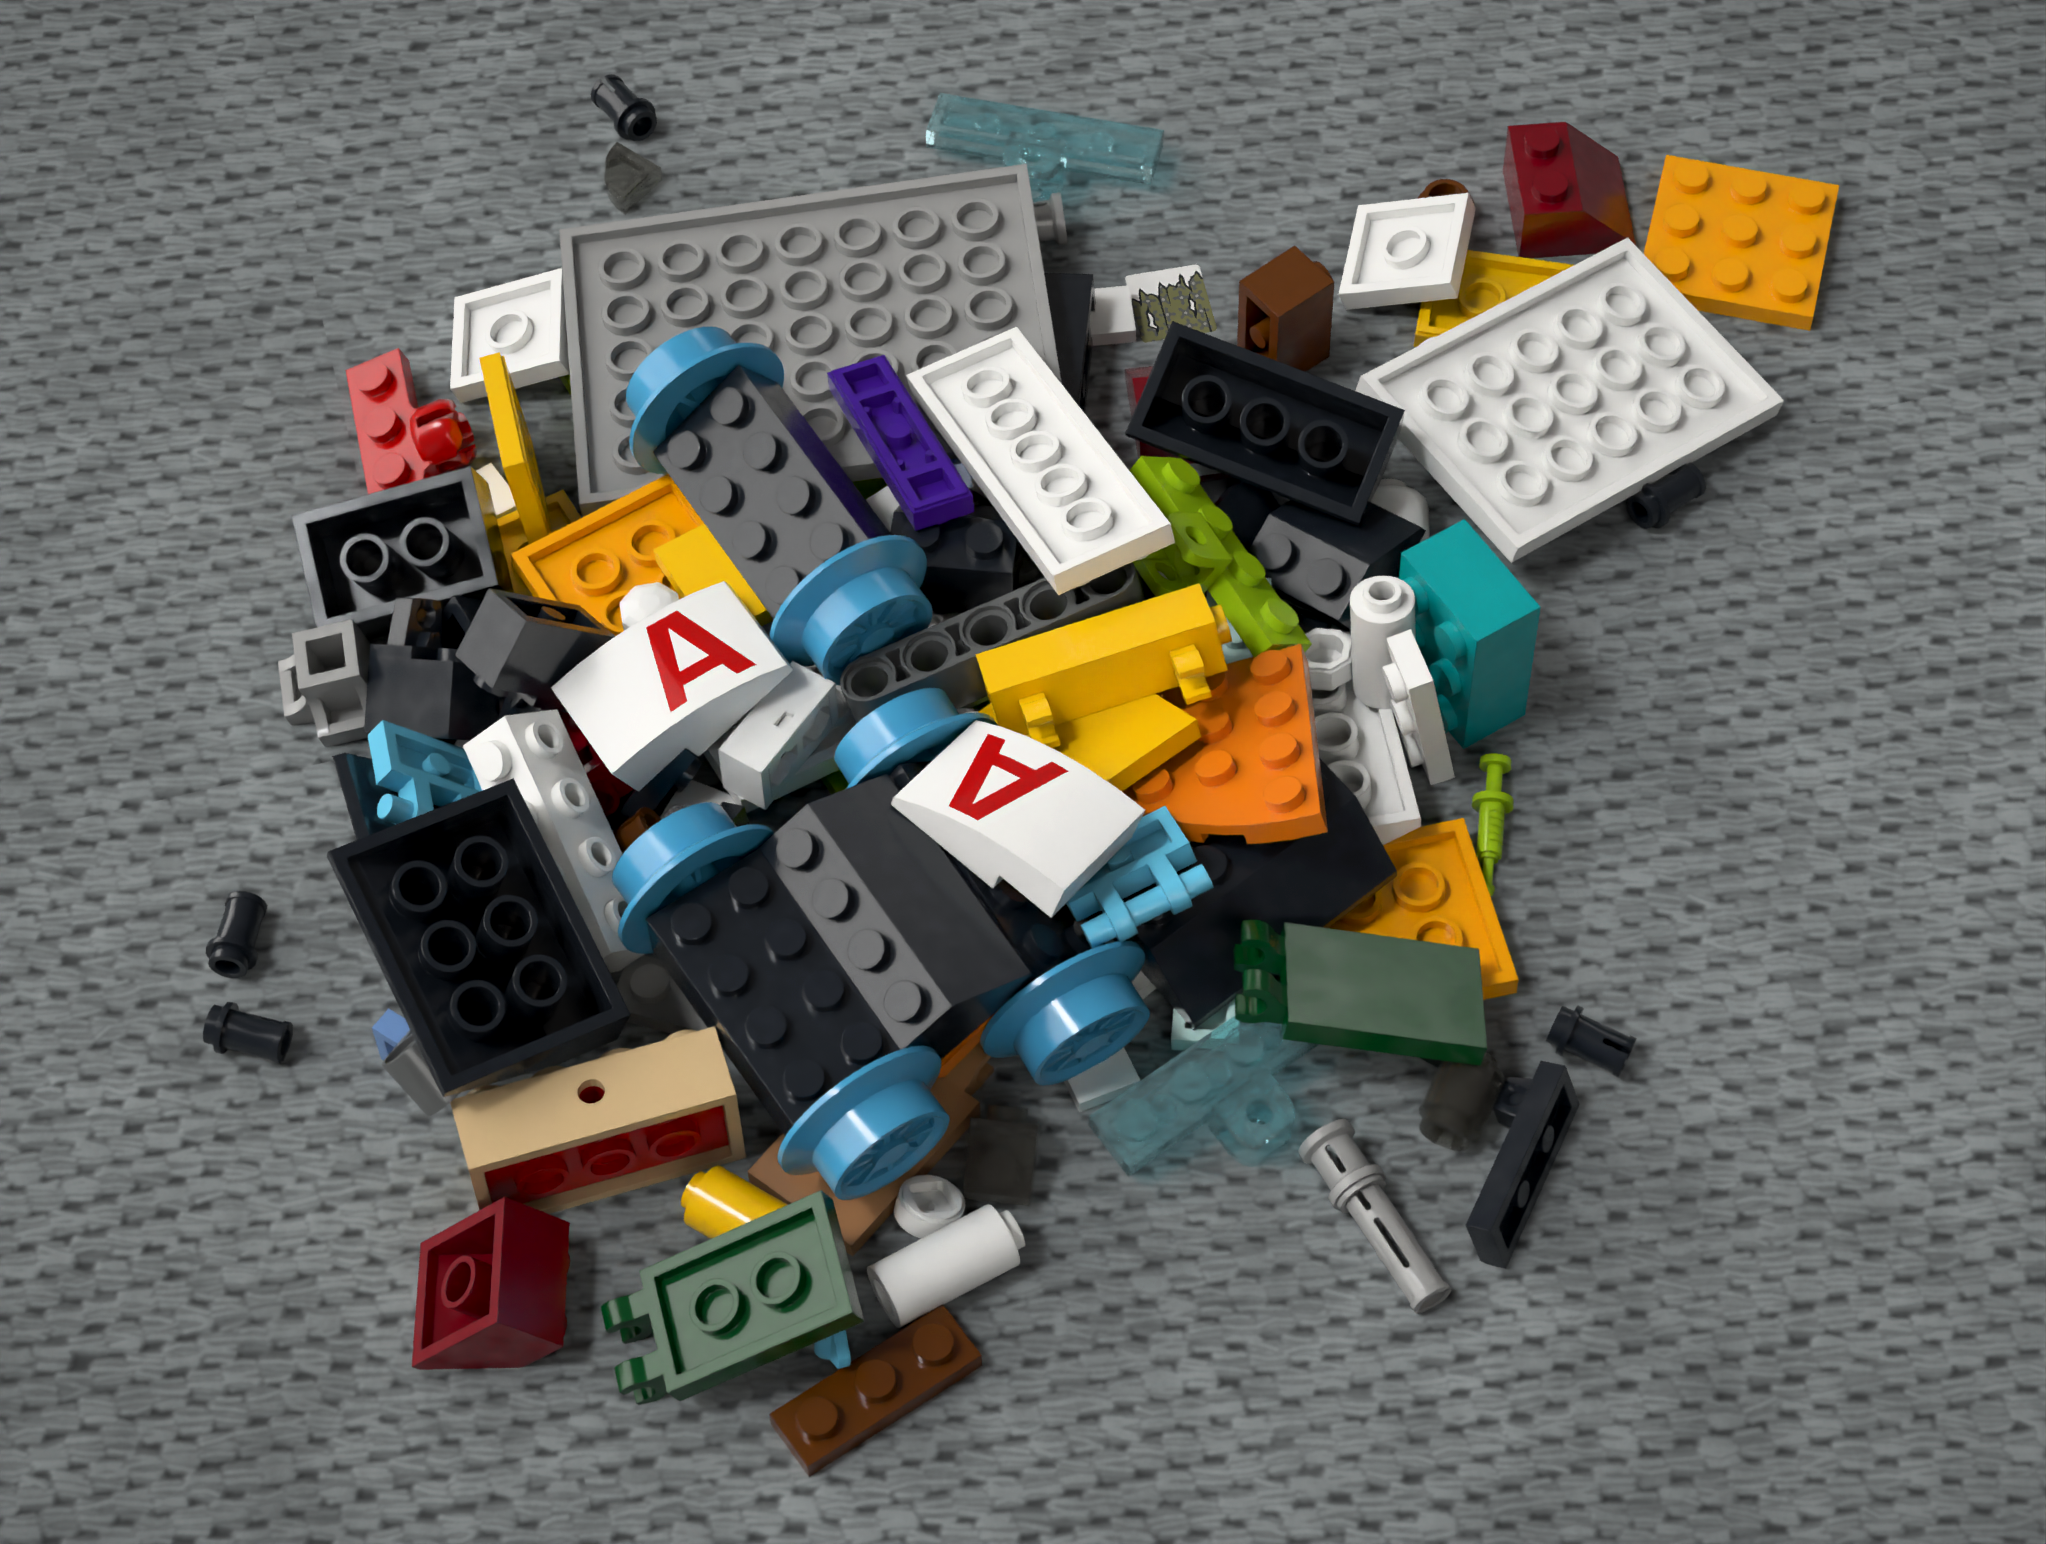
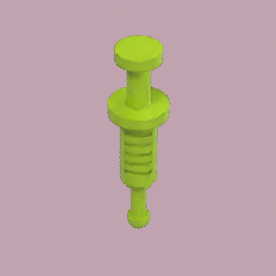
(1492, 807)

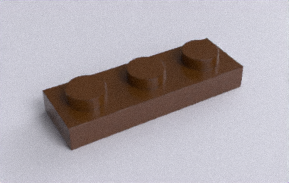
(875, 1390)

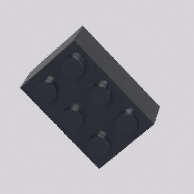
(401, 543)

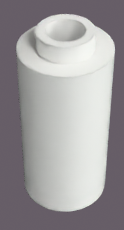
(1377, 611)
(946, 1264)

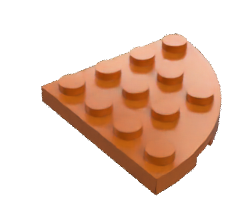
(1254, 760)

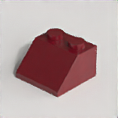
(1563, 192)
(492, 1290)

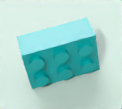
(1472, 631)

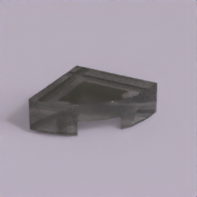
(629, 177)

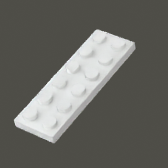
(1040, 461)

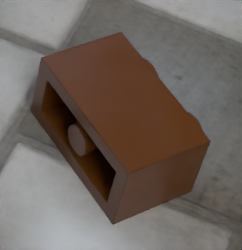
(1287, 310)

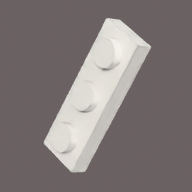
(1417, 708)

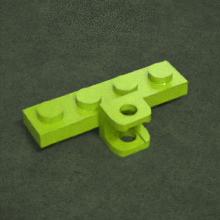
(1213, 556)

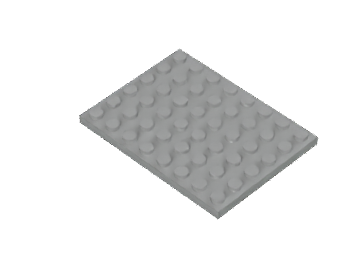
(815, 280)

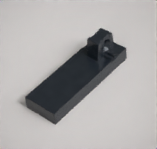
(1538, 1120)

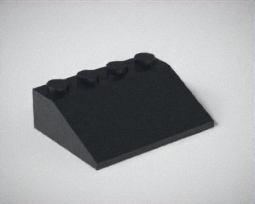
(480, 940)

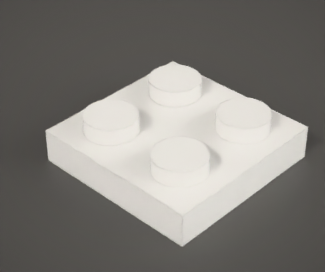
(1407, 251)
(518, 320)

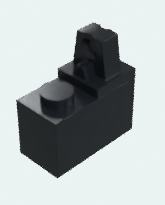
(526, 646)
(421, 682)

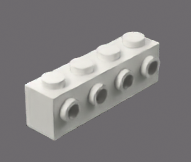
(565, 808)

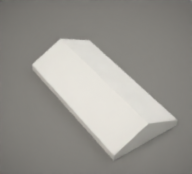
(1368, 757)

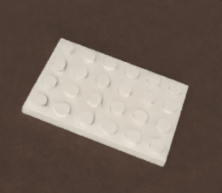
(1570, 398)

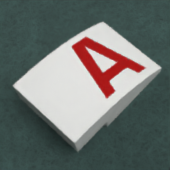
(672, 682)
(1020, 813)

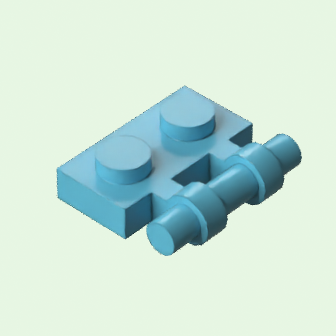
(420, 771)
(1149, 857)

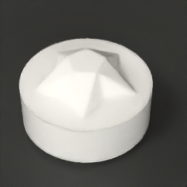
(927, 1204)

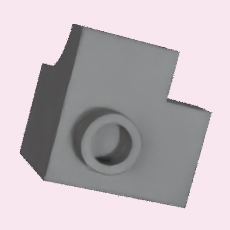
(327, 681)

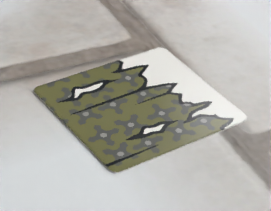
(1168, 297)

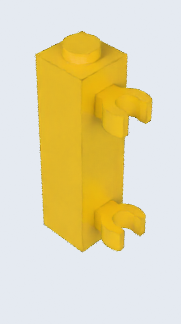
(1106, 663)

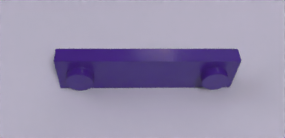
(900, 443)

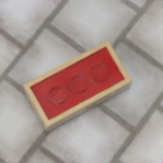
(602, 1124)

